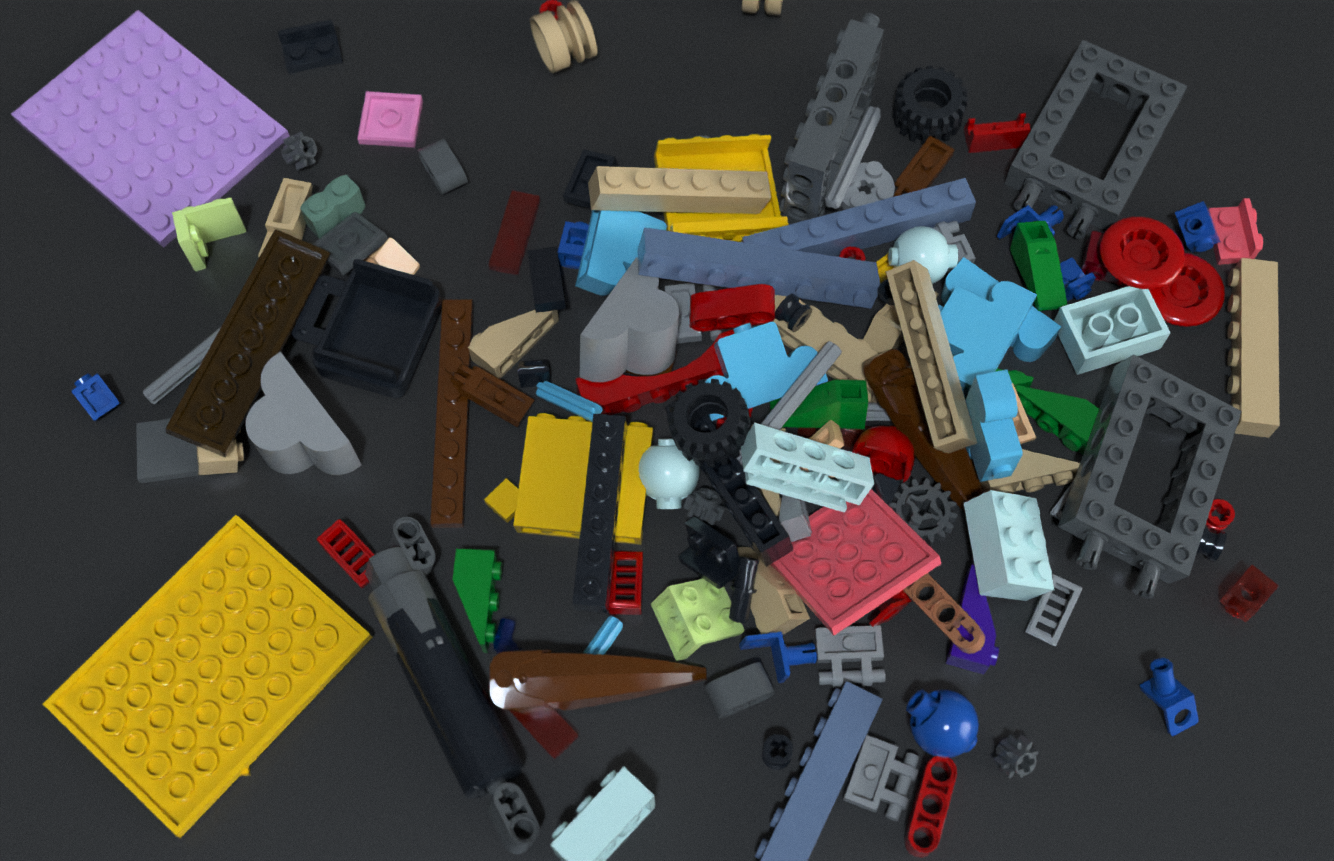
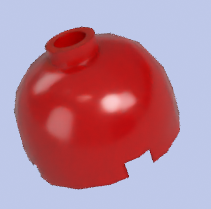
(889, 451)

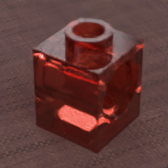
(1257, 585)

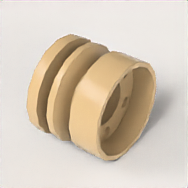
(567, 35)

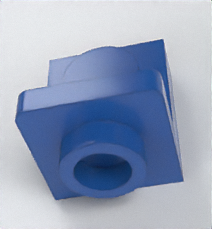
(1075, 281)
(94, 396)

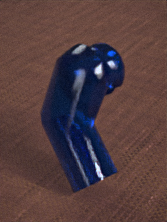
(503, 639)

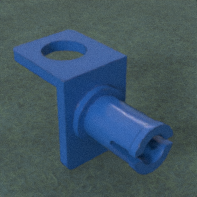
(1027, 214)
(782, 655)
(1170, 696)

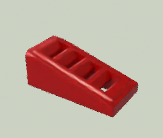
(331, 537)
(626, 607)

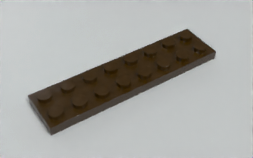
(248, 338)

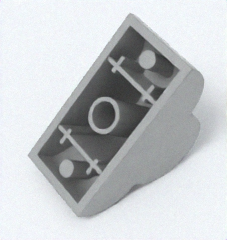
(630, 330)
(294, 428)

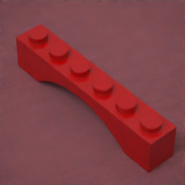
(632, 392)

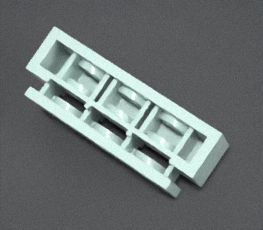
(822, 460)

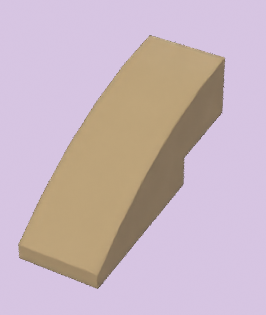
(286, 211)

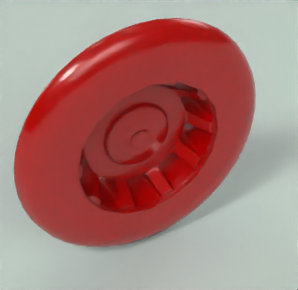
(1138, 260)
(1179, 299)

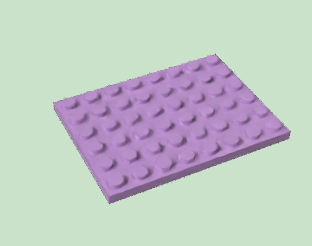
(150, 126)

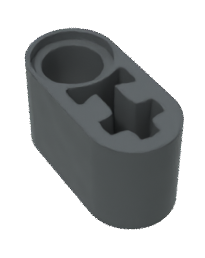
(442, 166)
(739, 690)

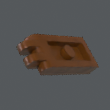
(924, 167)
(492, 394)

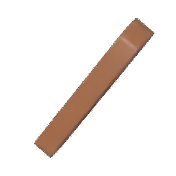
(939, 602)

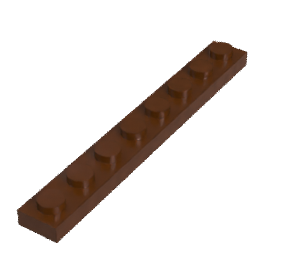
(451, 417)

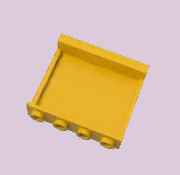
(721, 153)
(556, 473)

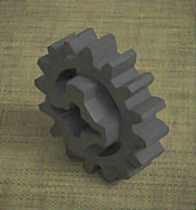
(933, 518)

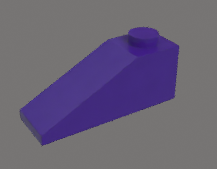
(978, 609)

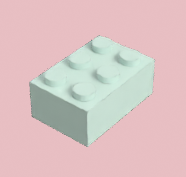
(1111, 328)
(1008, 546)
(604, 820)

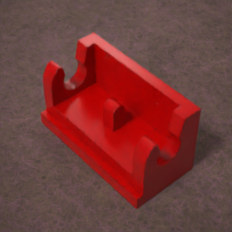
(996, 135)

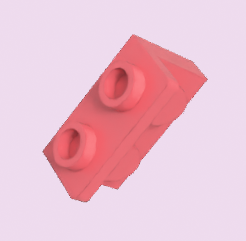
(1236, 232)

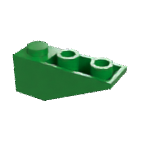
(1039, 264)
(836, 400)
(1060, 414)
(475, 581)

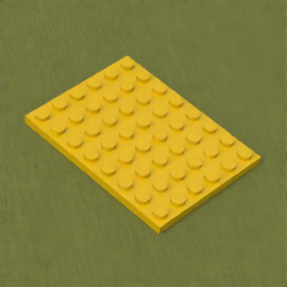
(207, 674)

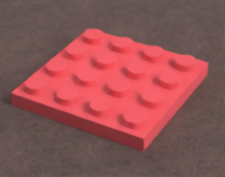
(855, 561)

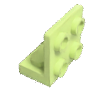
(206, 224)
(694, 616)

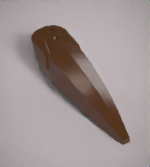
(898, 394)
(568, 681)

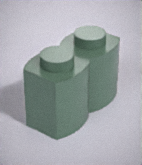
(332, 206)

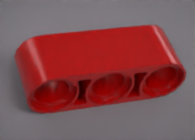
(732, 307)
(941, 794)

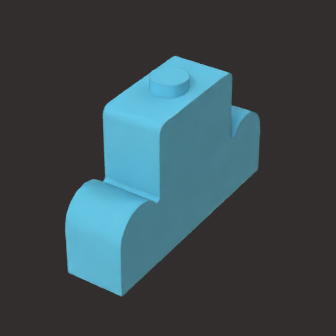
(611, 247)
(983, 328)
(1037, 329)
(759, 365)
(991, 410)

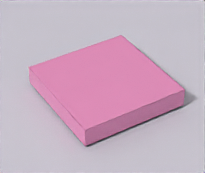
(390, 119)

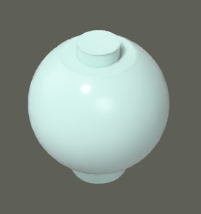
(927, 248)
(667, 474)

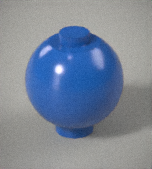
(943, 722)

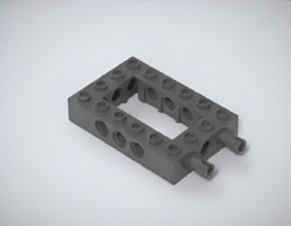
(831, 119)
(1073, 190)
(1090, 512)

